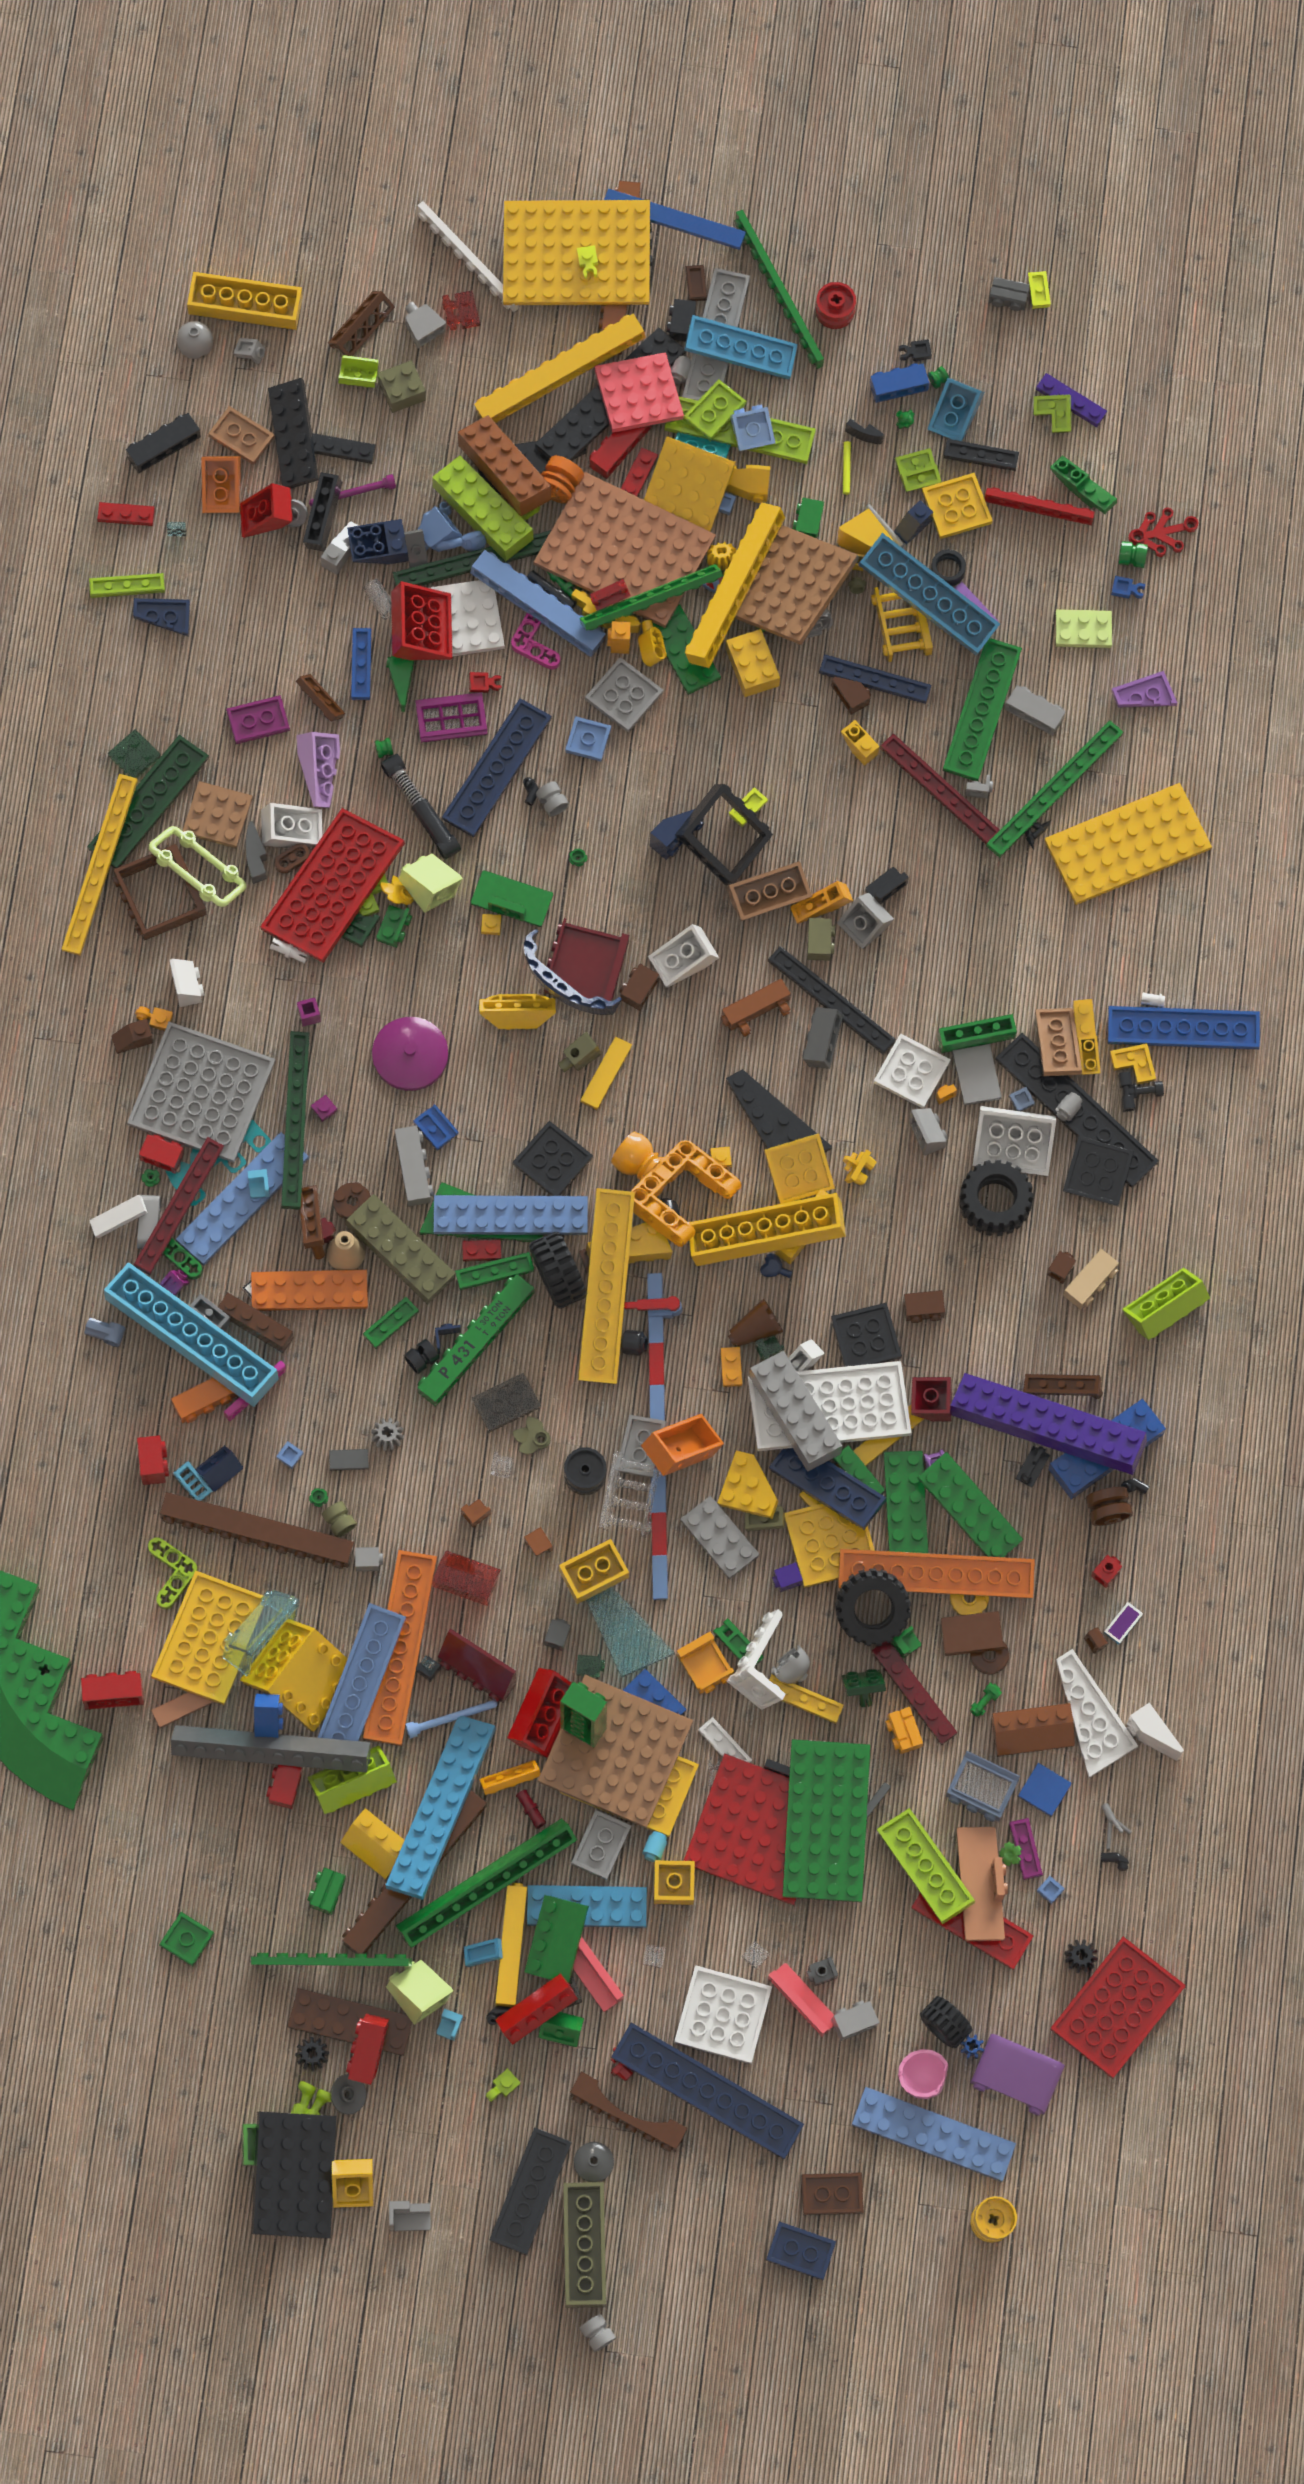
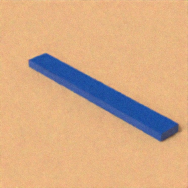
(687, 223)

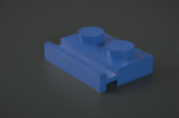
(436, 1127)

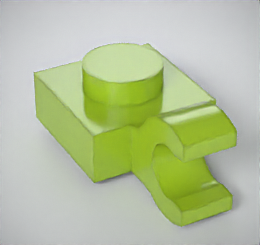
(504, 2084)

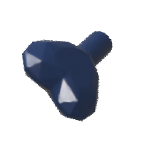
(774, 1267)

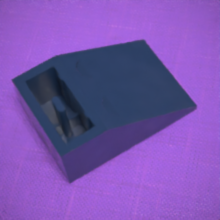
(378, 543)
(663, 835)

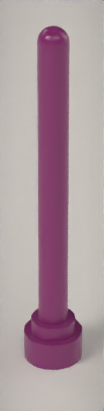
(387, 482)

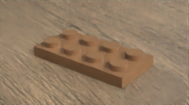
(1058, 1042)

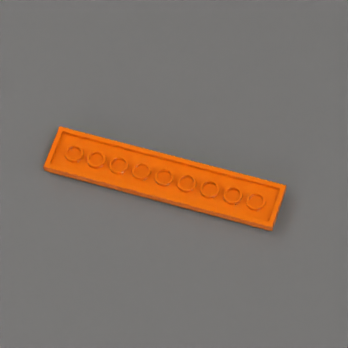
(945, 1572)
(408, 1598)

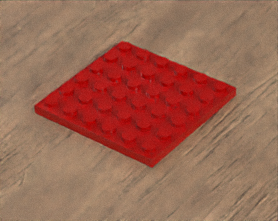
(744, 1828)

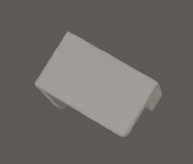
(409, 2216)

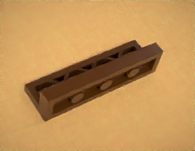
(358, 318)

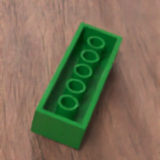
(583, 1714)

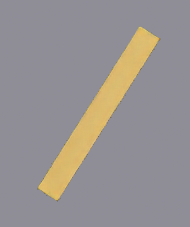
(868, 1452)

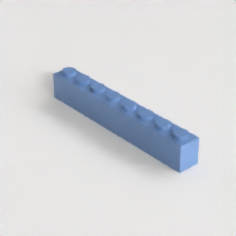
(536, 602)

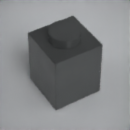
(557, 1634)

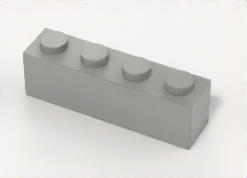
(412, 1165)

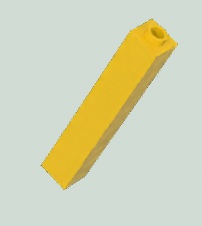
(511, 1945)

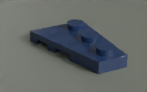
(164, 613)

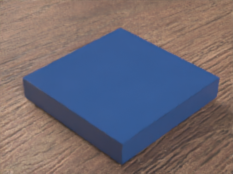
(1044, 1789)

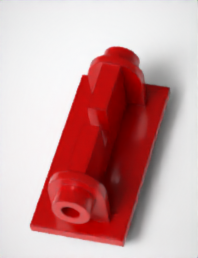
(610, 595)

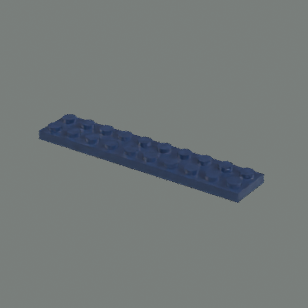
(707, 2090)

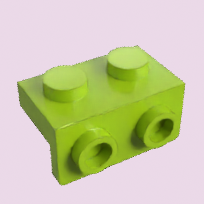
(358, 371)

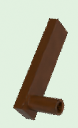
(312, 1221)
(1063, 1385)

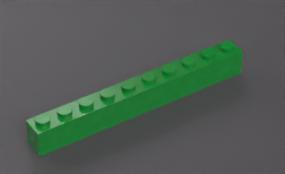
(486, 1883)

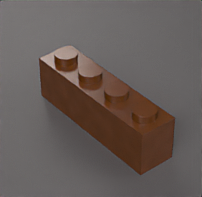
(256, 1323)

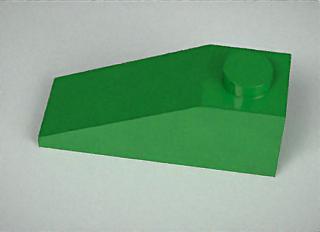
(400, 674)

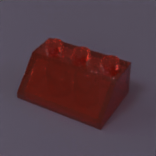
(466, 1577)

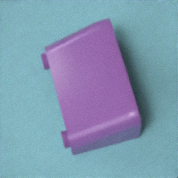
(1017, 2073)

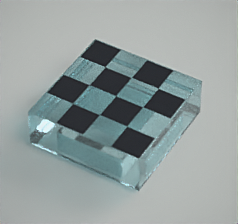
(176, 528)

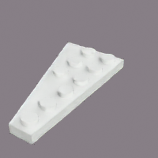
(1097, 1726)

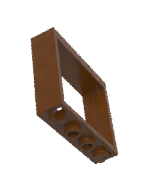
(142, 864)

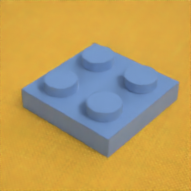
(588, 739)

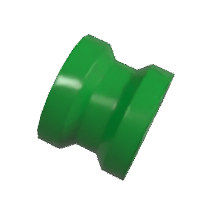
(938, 377)
(383, 748)

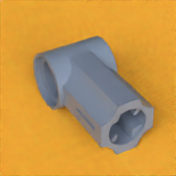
(109, 1333)

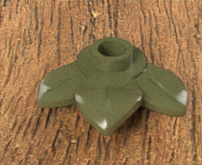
(528, 1436)

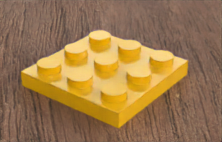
(957, 505)
(799, 1168)

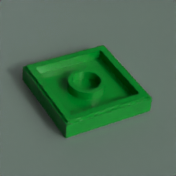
(186, 1939)

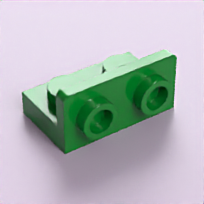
(393, 926)

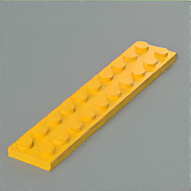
(606, 1286)

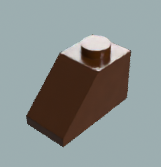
(851, 694)
(132, 1036)

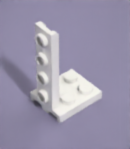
(750, 1681)

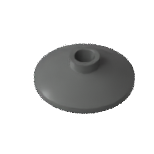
(354, 2097)
(589, 2171)

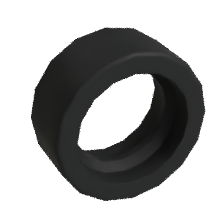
(952, 555)

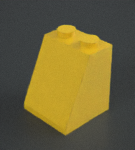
(860, 533)

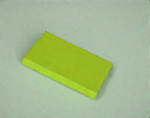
(714, 410)

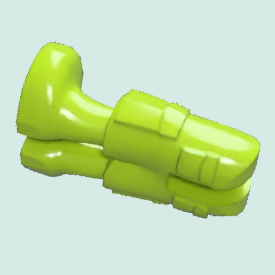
(307, 2093)

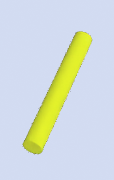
(846, 467)

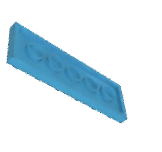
(740, 347)
(607, 1904)

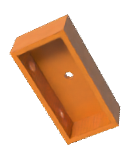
(691, 1437)

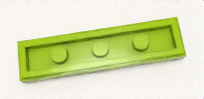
(127, 585)

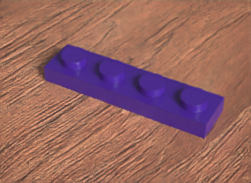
(1080, 405)

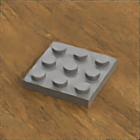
(624, 694)

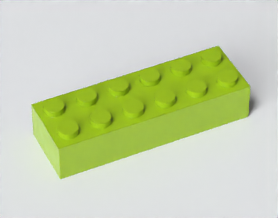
(482, 508)

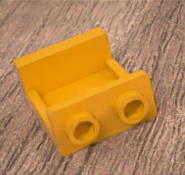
(704, 1663)

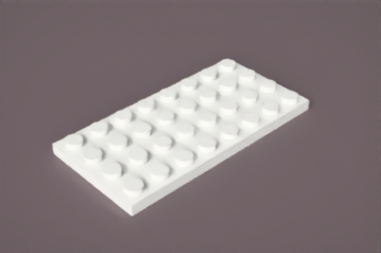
(855, 1400)

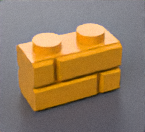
(904, 1730)

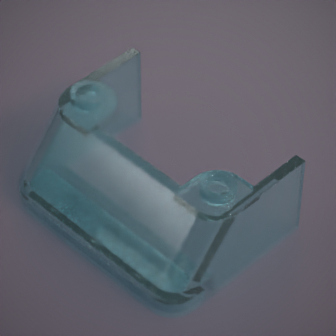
(259, 1628)

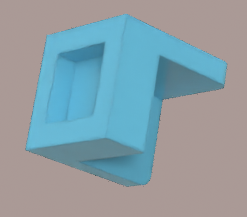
(258, 1183)
(449, 2024)

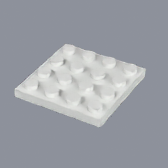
(474, 618)
(723, 2014)

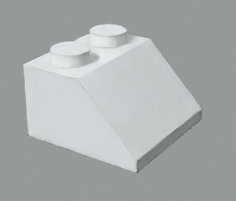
(186, 982)

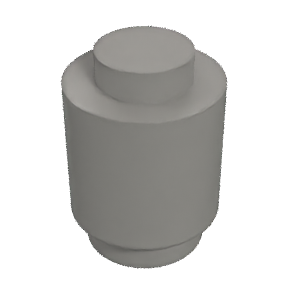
(681, 369)
(1068, 1107)

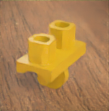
(855, 1174)

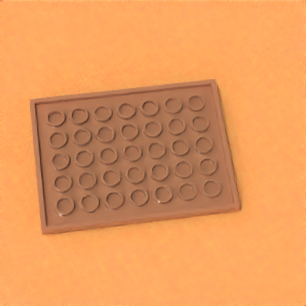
(619, 536)

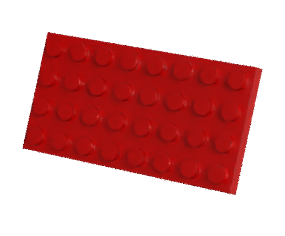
(332, 885)

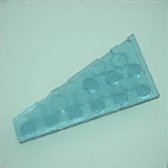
(626, 1633)

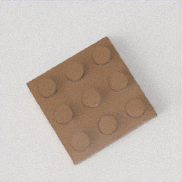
(218, 814)

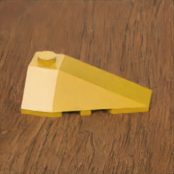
(750, 483)

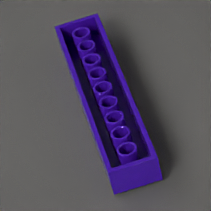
(1049, 1423)

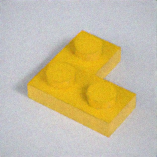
(1135, 1057)

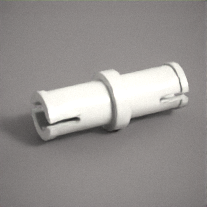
(288, 950)

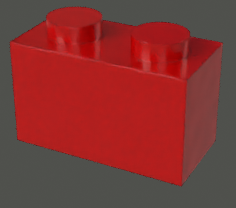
(161, 1153)
(284, 1786)

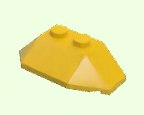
(517, 1010)

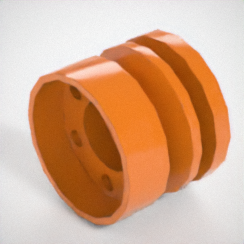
(563, 477)

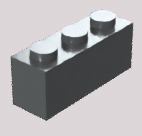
(822, 1037)

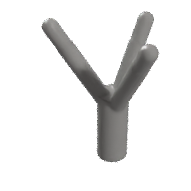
(1111, 1819)

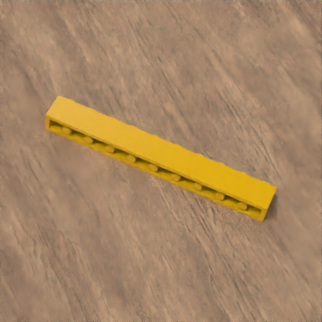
(561, 369)
(734, 585)

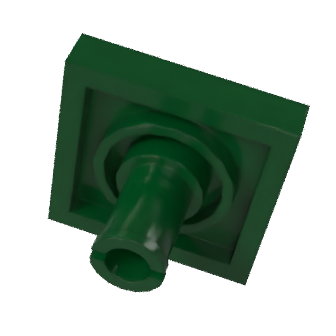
(863, 1685)

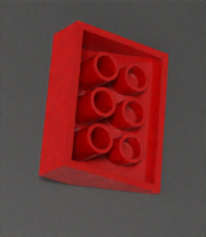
(421, 623)

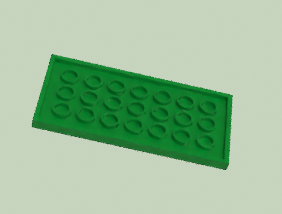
(826, 1821)

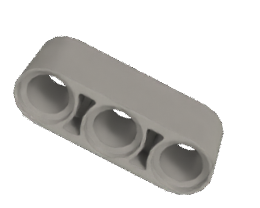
(149, 1220)

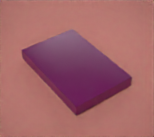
(258, 719)

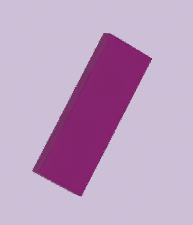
(1023, 1837)

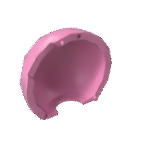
(923, 2073)

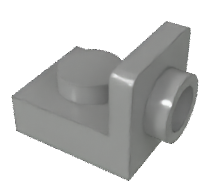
(249, 349)
(979, 790)

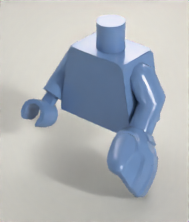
(442, 533)

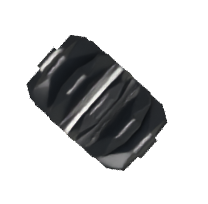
(1072, 1957)
(304, 2055)

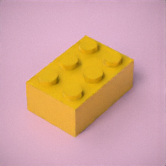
(752, 663)
(593, 1571)

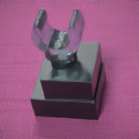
(428, 1668)

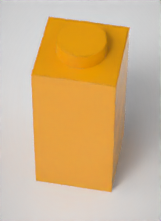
(619, 637)

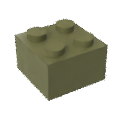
(401, 386)

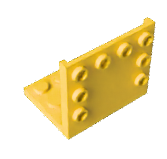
(300, 1669)

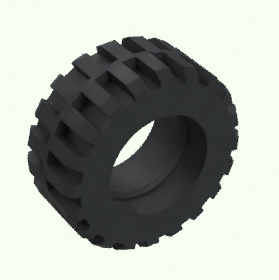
(996, 1174)
(558, 1270)
(878, 1632)

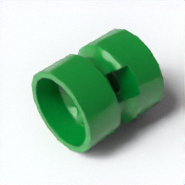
(1132, 554)

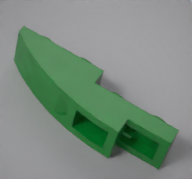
(1082, 486)

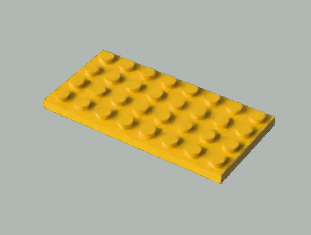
(1127, 843)

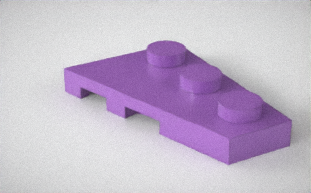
(1145, 692)

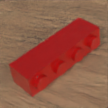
(615, 450)
(536, 2009)

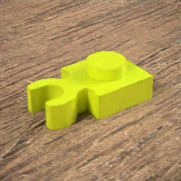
(588, 259)

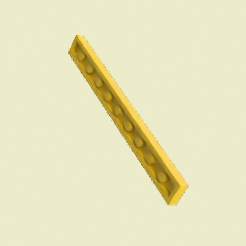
(99, 864)

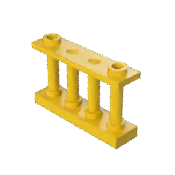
(920, 626)

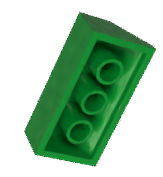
(556, 1938)

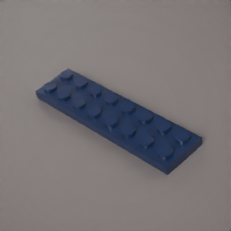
(496, 767)

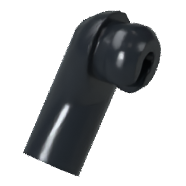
(531, 788)
(1135, 1484)
(495, 2013)

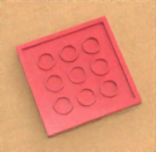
(639, 392)

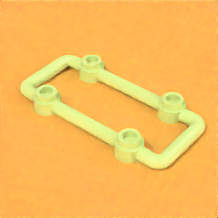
(207, 891)

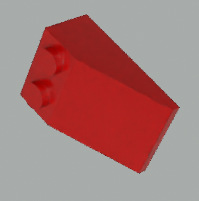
(266, 510)

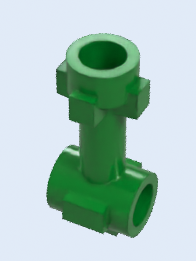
(992, 1692)

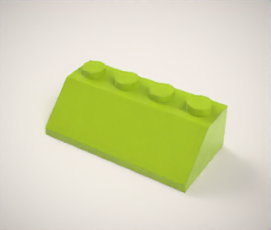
(1166, 1303)
(341, 1788)

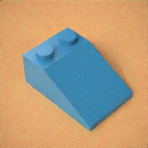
(955, 410)

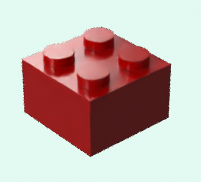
(151, 1460)

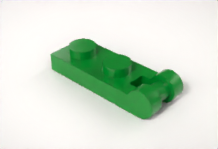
(735, 1642)

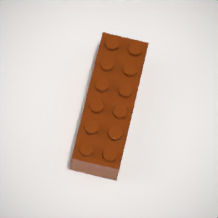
(504, 465)

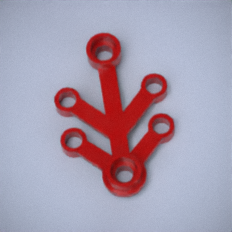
(1161, 533)

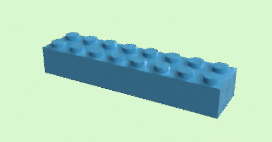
(929, 594)

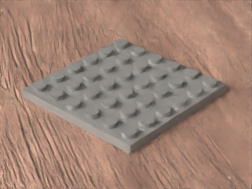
(201, 1090)

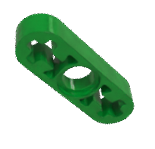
(193, 1263)

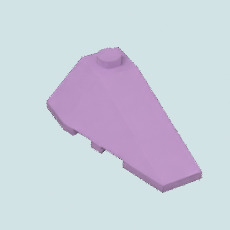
(318, 760)

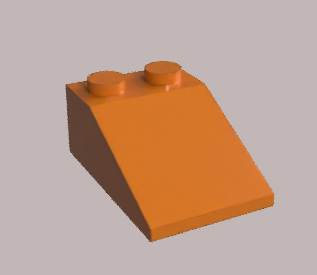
(221, 484)

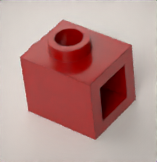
(1107, 1570)

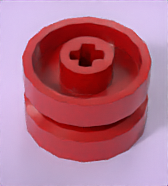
(835, 305)

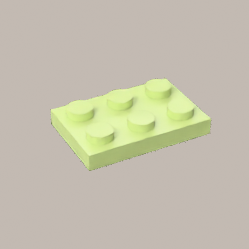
(1083, 628)

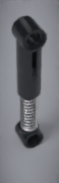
(445, 842)

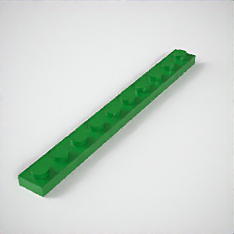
(781, 294)
(1054, 789)

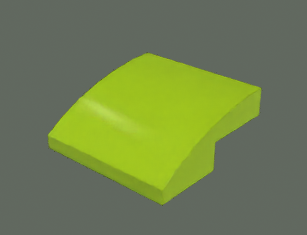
(918, 470)

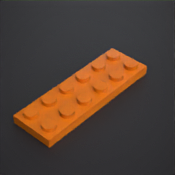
(309, 1290)

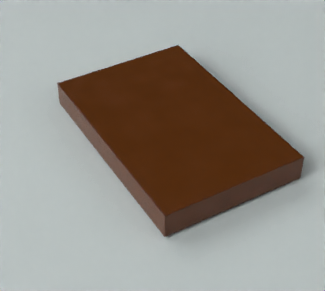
(972, 1633)
(832, 2194)

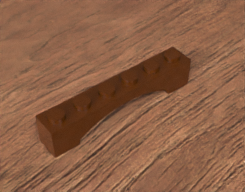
(668, 2133)

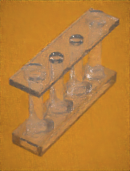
(612, 1500)

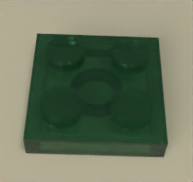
(134, 754)

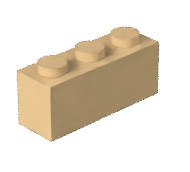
(1091, 1279)

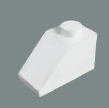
(805, 1356)

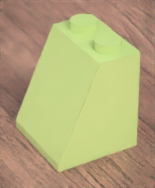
(430, 881)
(419, 1991)

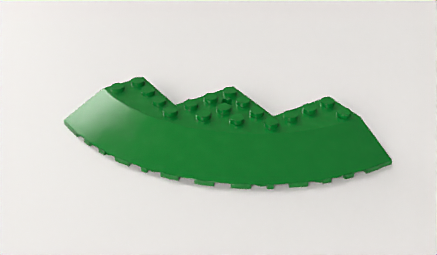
(34, 1744)

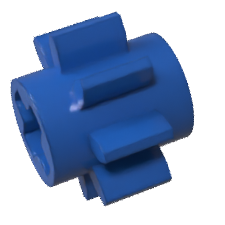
(977, 2045)

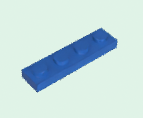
(361, 664)

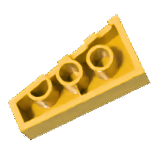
(645, 1245)

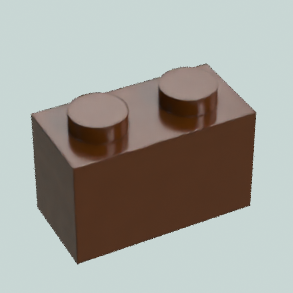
(639, 986)
(924, 1306)

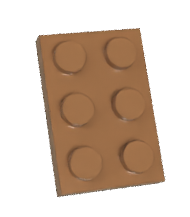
(241, 435)

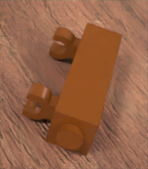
(755, 1005)

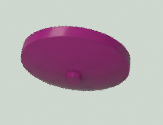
(410, 1053)

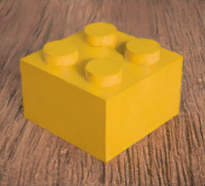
(674, 1882)

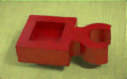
(481, 682)

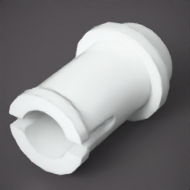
(1153, 1000)

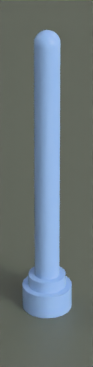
(415, 1728)

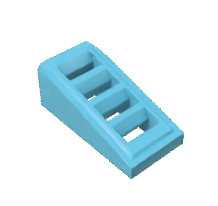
(180, 1470)

